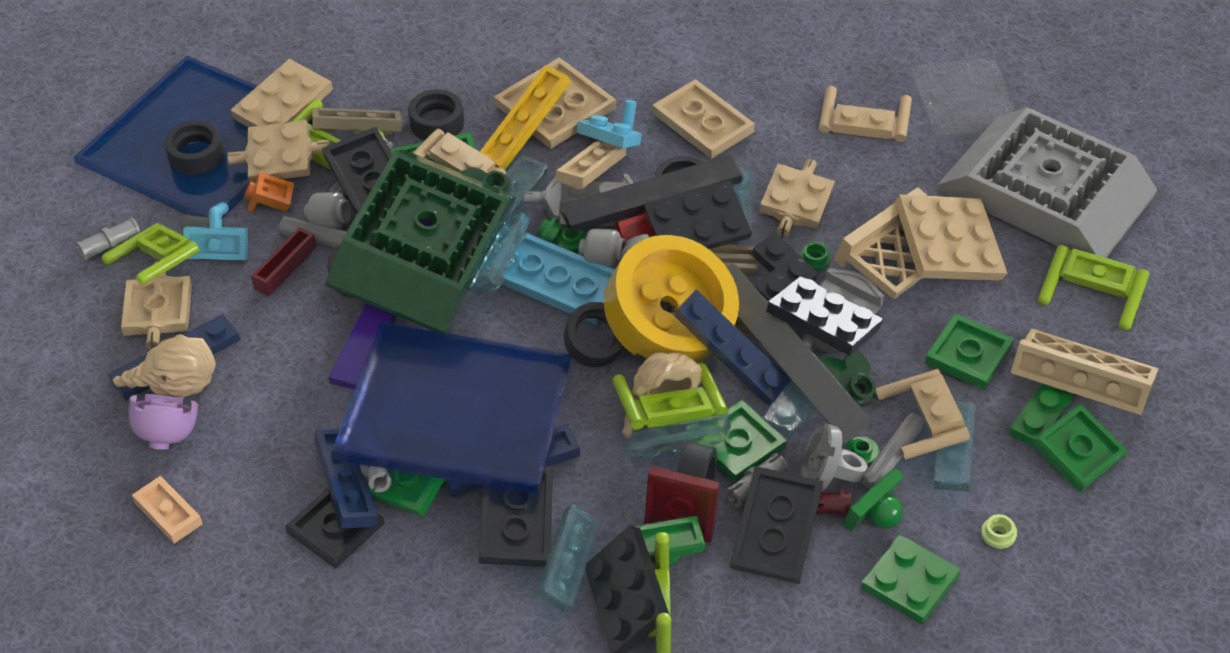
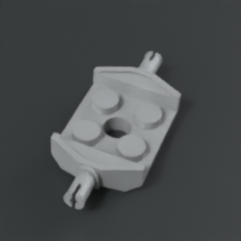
(560, 193)
(855, 289)

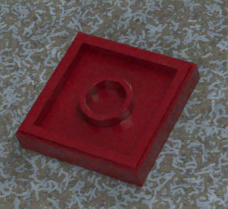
(679, 496)

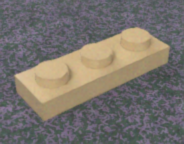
(589, 164)

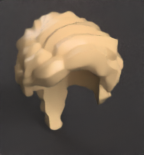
(173, 368)
(662, 374)

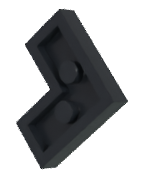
(782, 263)

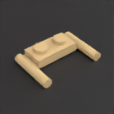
(864, 121)
(454, 153)
(936, 408)

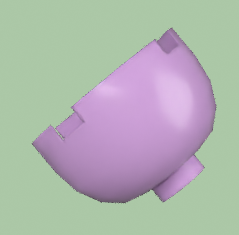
(161, 419)

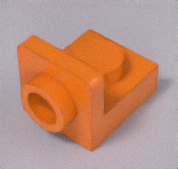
(269, 192)

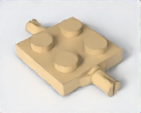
(278, 150)
(796, 197)
(156, 307)

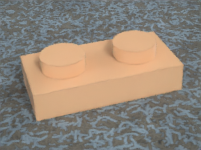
(167, 509)

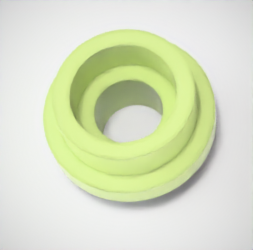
(1002, 524)

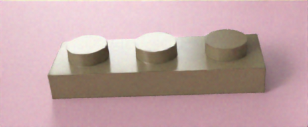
(356, 120)

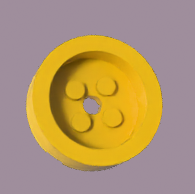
(668, 271)

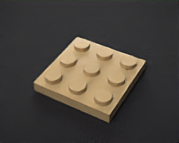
(576, 103)
(950, 238)

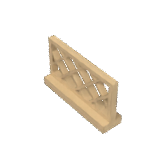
(866, 242)
(1084, 371)

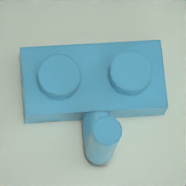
(615, 134)
(218, 241)

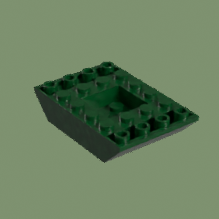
(415, 267)

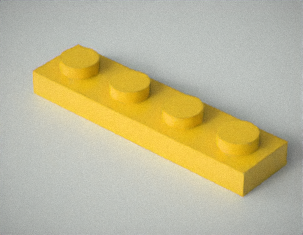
(525, 116)

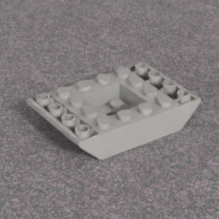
(1080, 205)

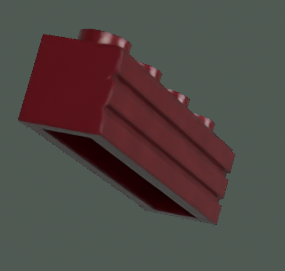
(283, 261)

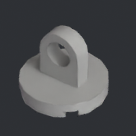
(829, 459)

